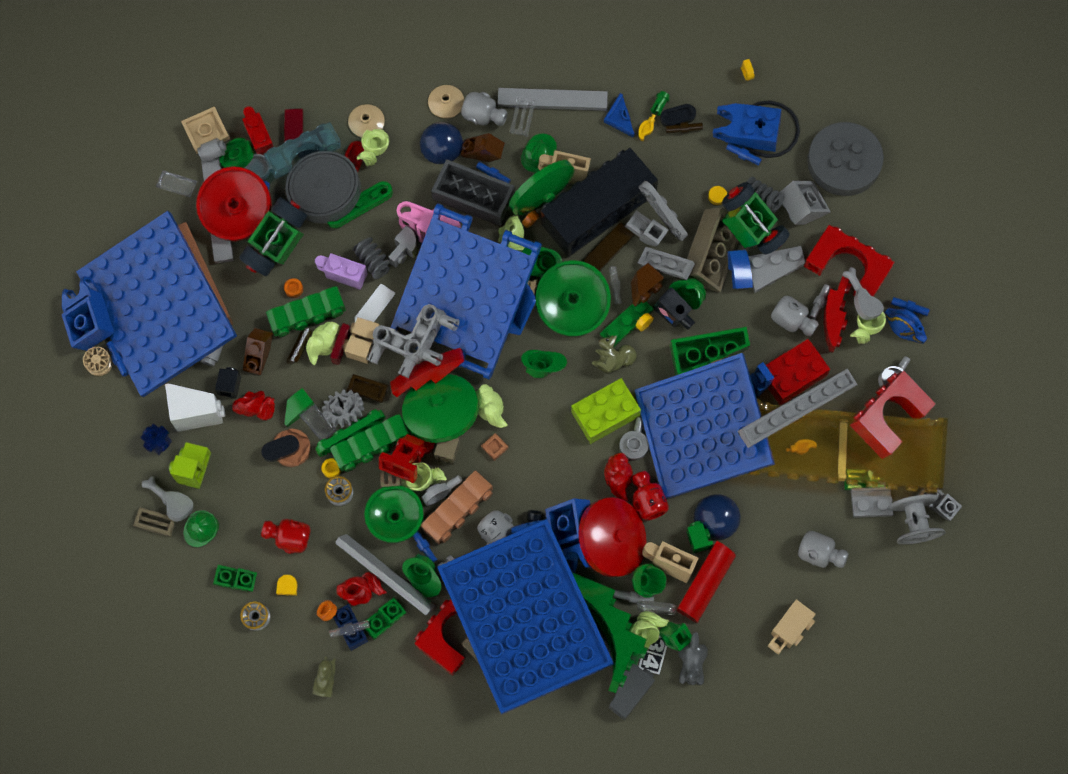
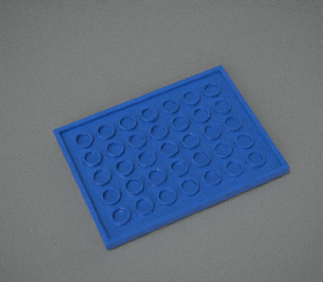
(158, 304)
(525, 616)

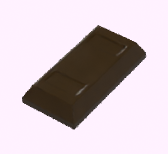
(299, 346)
(368, 388)

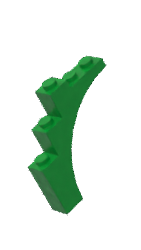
(615, 625)

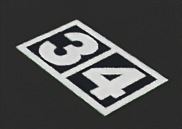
(654, 657)

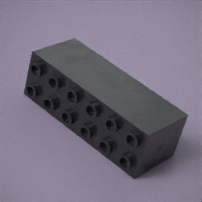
(597, 202)

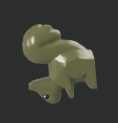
(613, 360)
(325, 678)

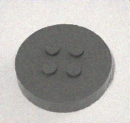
(845, 158)
(324, 186)

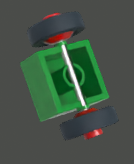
(752, 219)

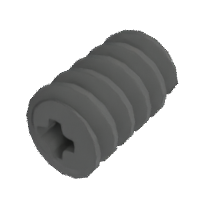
(769, 197)
(372, 258)

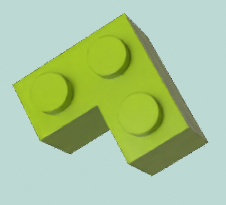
(190, 465)

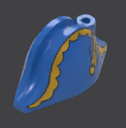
(906, 324)

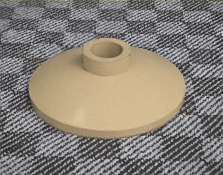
(448, 108)
(359, 126)

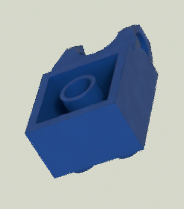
(750, 126)
(86, 316)
(565, 525)

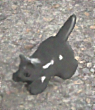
(693, 658)

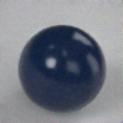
(441, 142)
(718, 515)

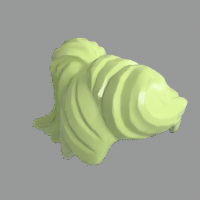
(374, 144)
(515, 226)
(868, 328)
(322, 341)
(490, 406)
(425, 477)
(647, 626)

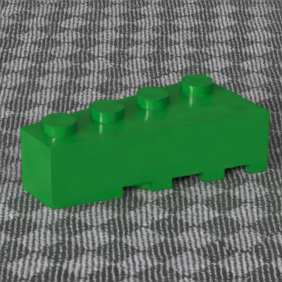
(707, 348)

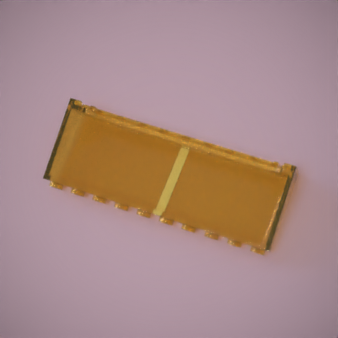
(829, 449)

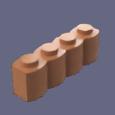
(457, 507)

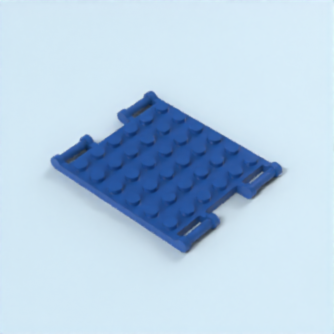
(470, 282)

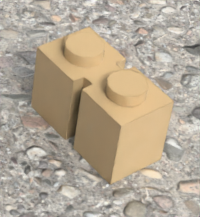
(361, 340)

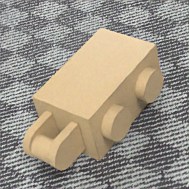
(580, 164)
(671, 560)
(791, 626)

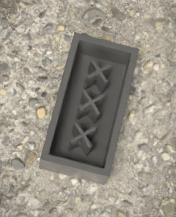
(473, 192)

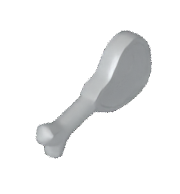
(865, 304)
(177, 504)

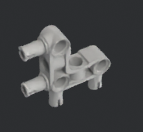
(421, 337)

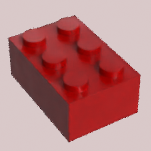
(796, 371)

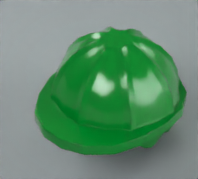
(691, 291)
(200, 528)
(648, 580)

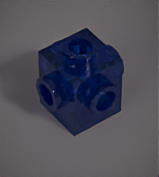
(156, 439)

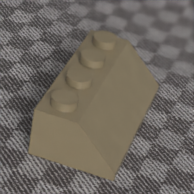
(711, 248)

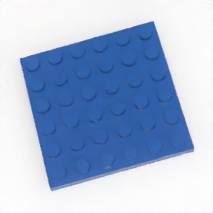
(696, 425)

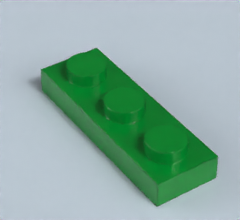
(626, 322)

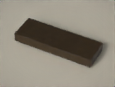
(609, 247)

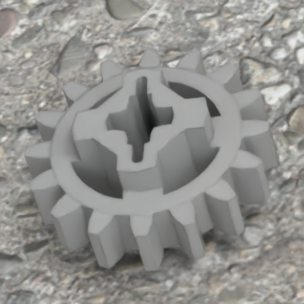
(352, 408)

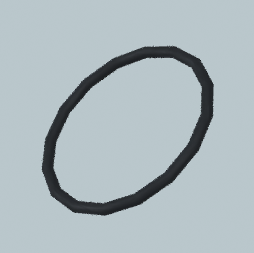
(796, 136)

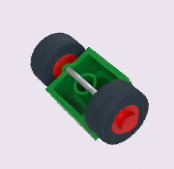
(274, 237)

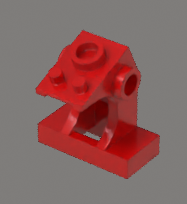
(400, 463)

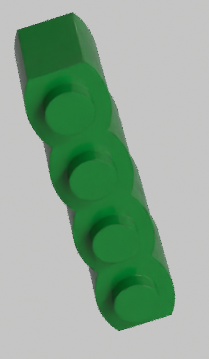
(308, 310)
(369, 443)

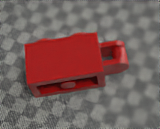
(257, 131)

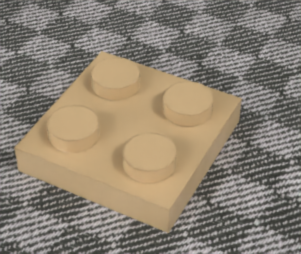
(204, 128)

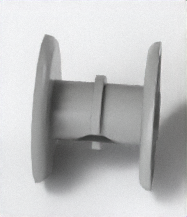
(917, 519)

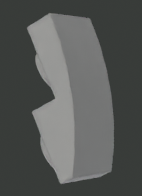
(944, 505)

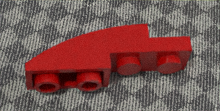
(834, 316)

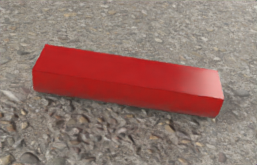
(706, 582)

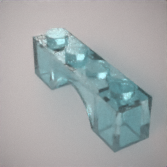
(320, 139)

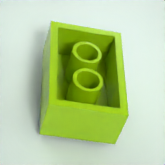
(605, 410)

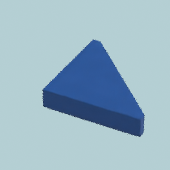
(619, 117)

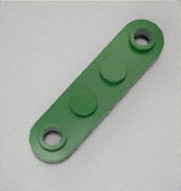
(368, 200)
(373, 418)

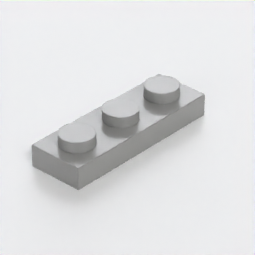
(667, 263)

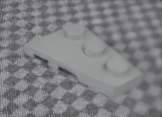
(773, 266)

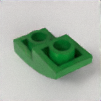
(234, 578)
(385, 618)

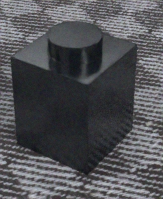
(228, 382)

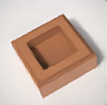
(494, 447)

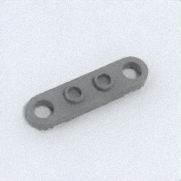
(667, 215)

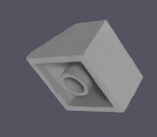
(803, 202)

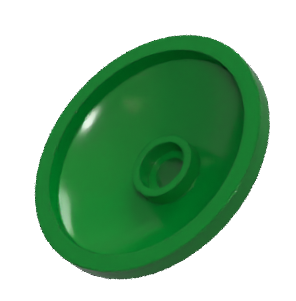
(392, 501)

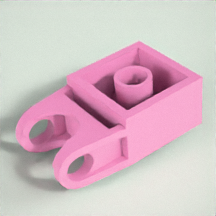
(419, 219)

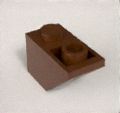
(483, 148)
(644, 283)
(257, 351)

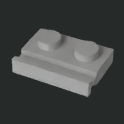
(871, 502)

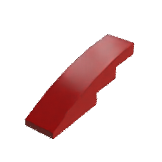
(427, 371)

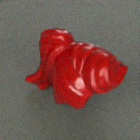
(255, 404)
(618, 475)
(359, 589)

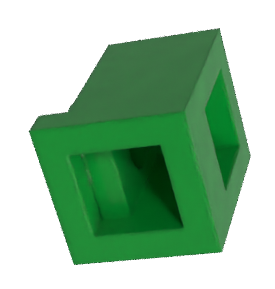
(698, 537)
(675, 635)

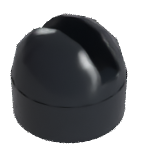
(534, 515)

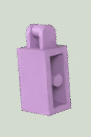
(342, 270)

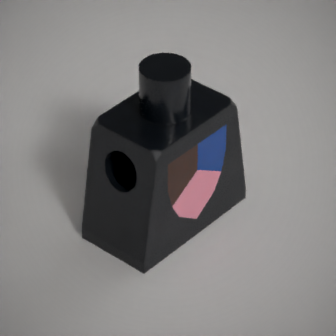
(669, 305)

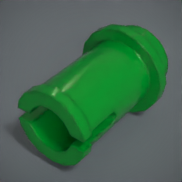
(662, 98)

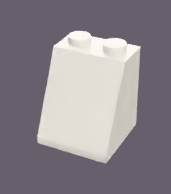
(193, 408)

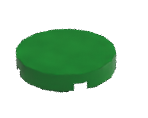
(238, 153)

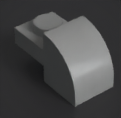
(649, 231)
(405, 244)

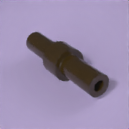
(684, 127)

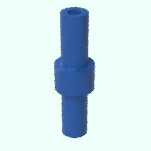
(743, 154)
(492, 172)
(910, 305)
(117, 358)
(424, 546)

